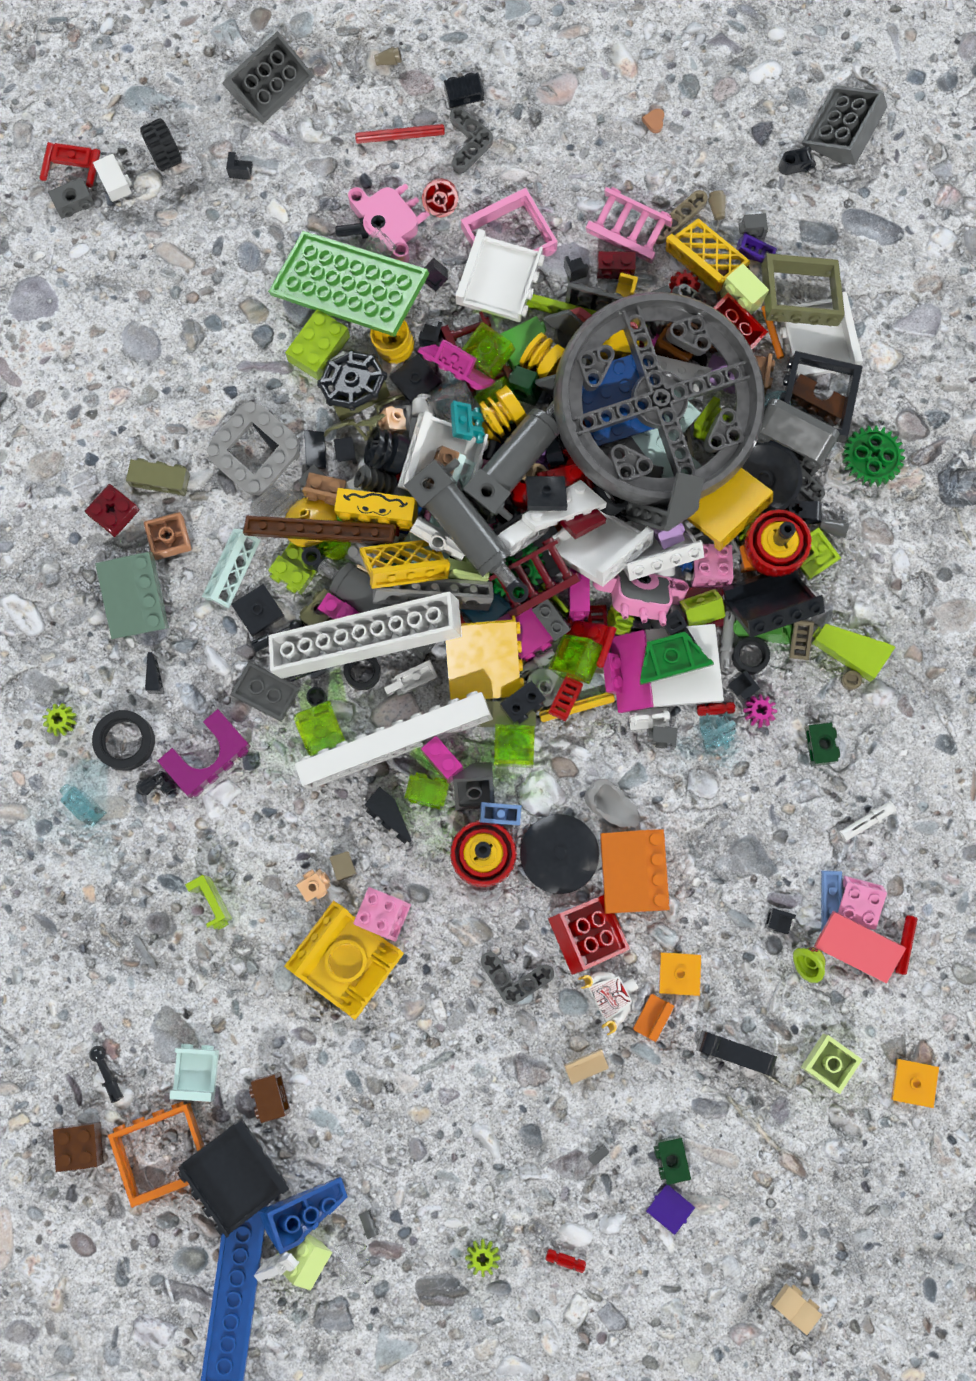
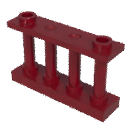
(451, 336)
(551, 588)

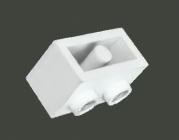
(112, 177)

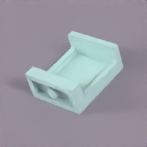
(195, 1073)

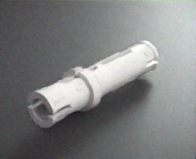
(887, 810)

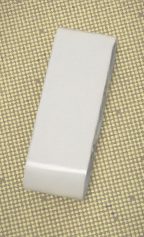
(519, 536)

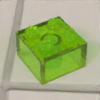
(490, 350)
(576, 658)
(319, 728)
(514, 746)
(427, 791)

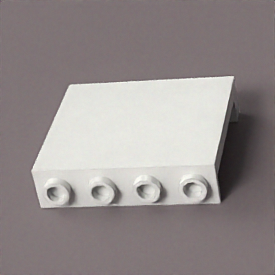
(499, 277)
(822, 340)
(427, 437)
(603, 550)
(657, 559)
(695, 686)

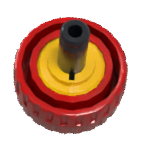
(777, 543)
(483, 854)

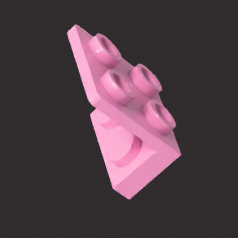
(714, 569)
(862, 901)
(382, 914)

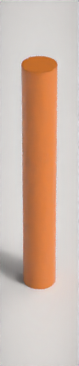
(773, 335)

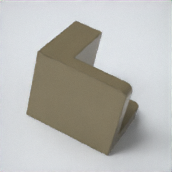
(343, 866)

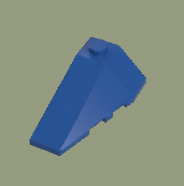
(296, 1216)

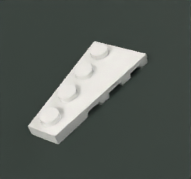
(579, 500)

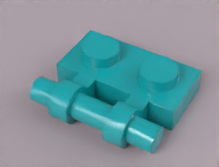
(462, 422)

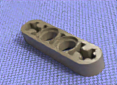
(682, 219)

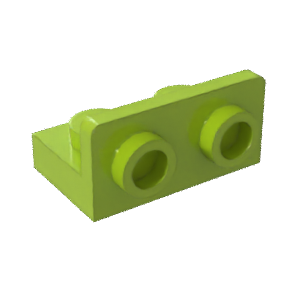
(706, 418)

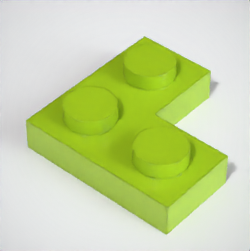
(822, 555)

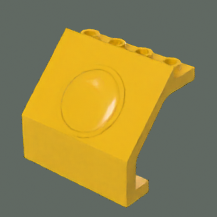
(343, 960)

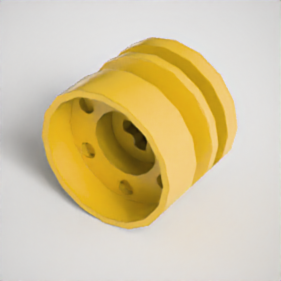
(393, 348)
(542, 356)
(503, 411)

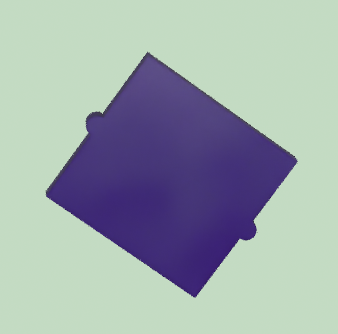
(670, 1209)

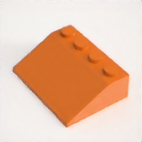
(634, 871)

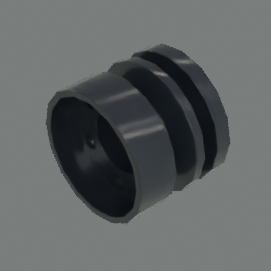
(386, 450)

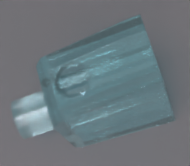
(81, 805)

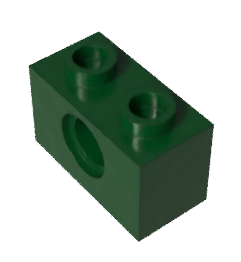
(523, 385)
(818, 755)
(679, 1171)

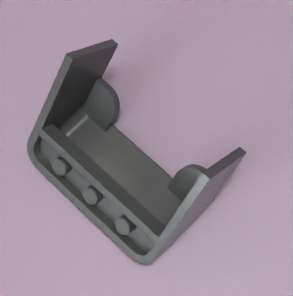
(565, 326)
(798, 432)
(682, 504)

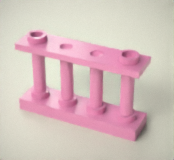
(613, 236)

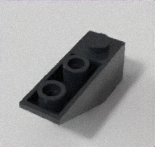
(386, 808)

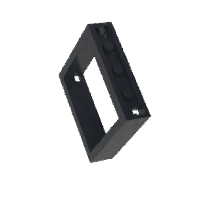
(832, 365)

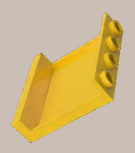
(731, 508)
(485, 660)

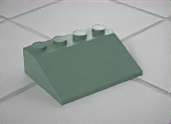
(132, 595)

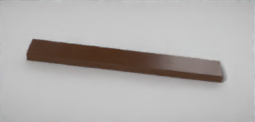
(319, 530)

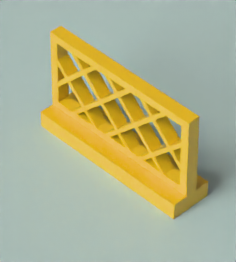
(696, 261)
(406, 571)

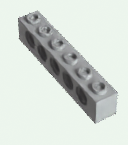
(470, 593)

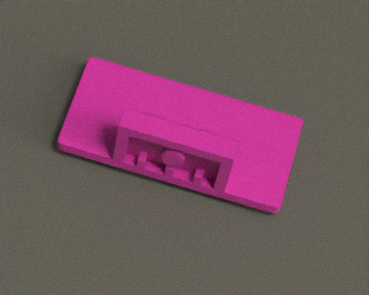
(458, 362)
(624, 670)

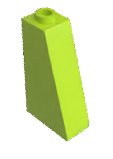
(853, 650)

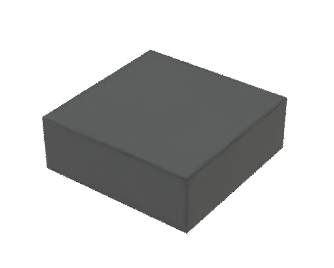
(598, 1154)

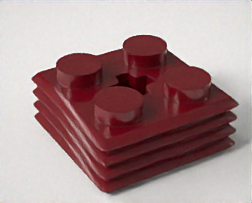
(112, 521)

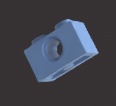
(500, 813)

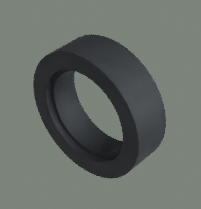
(102, 729)

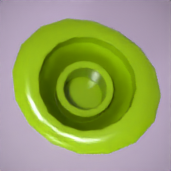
(809, 964)

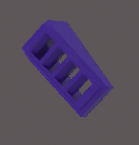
(757, 244)

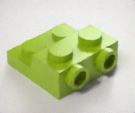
(291, 569)

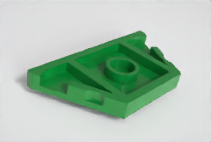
(672, 657)

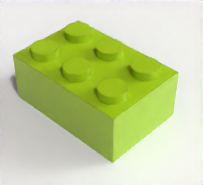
(317, 343)

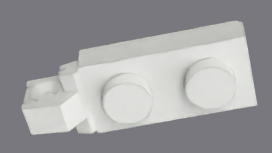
(412, 679)
(276, 1266)

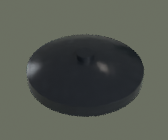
(778, 470)
(559, 854)

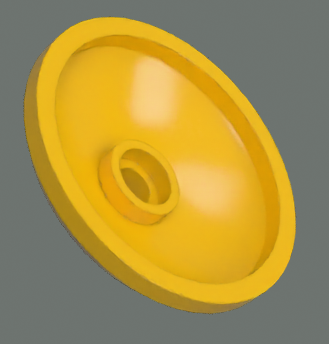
(310, 510)

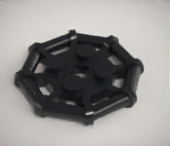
(352, 388)

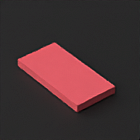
(859, 947)

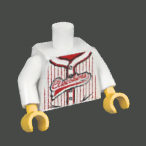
(610, 997)

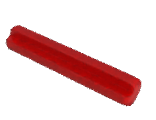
(907, 941)

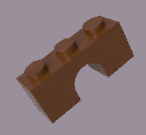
(804, 396)

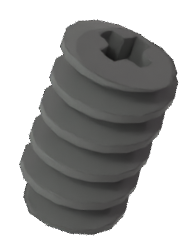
(375, 480)

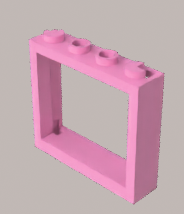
(505, 206)

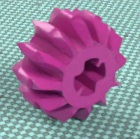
(761, 718)

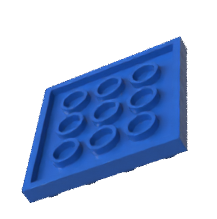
(615, 388)

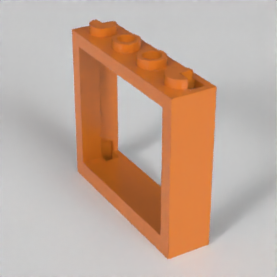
(122, 1161)

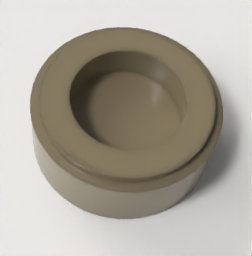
(851, 680)

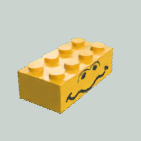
(376, 508)

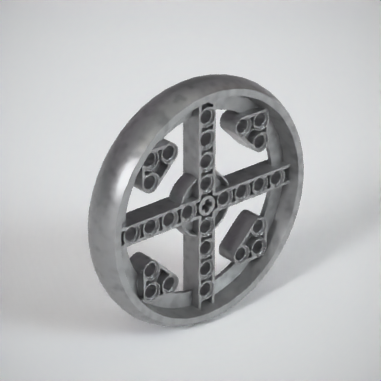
(712, 329)

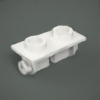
(648, 718)

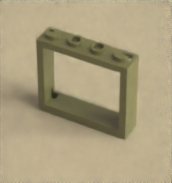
(802, 266)

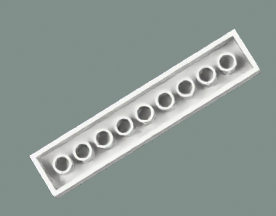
(365, 635)
(393, 741)

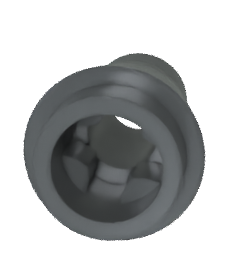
(835, 527)

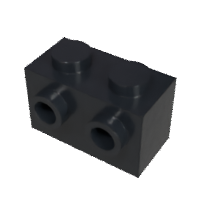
(523, 703)

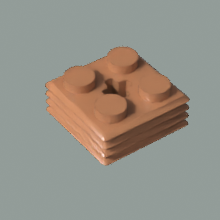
(156, 532)

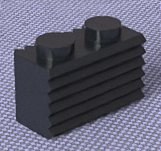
(463, 90)

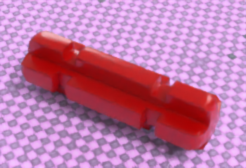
(716, 709)
(565, 1261)

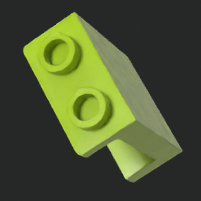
(207, 886)

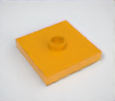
(680, 974)
(915, 1083)

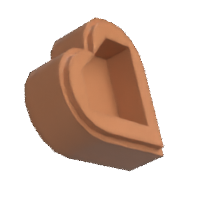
(654, 120)

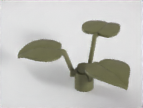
(371, 422)

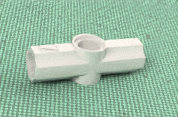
(429, 533)

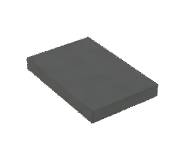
(265, 691)

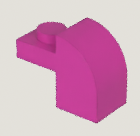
(335, 608)

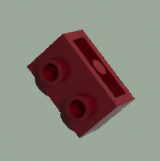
(613, 263)

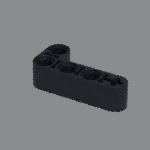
(736, 1053)

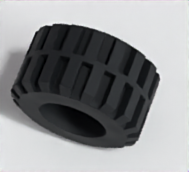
(161, 144)

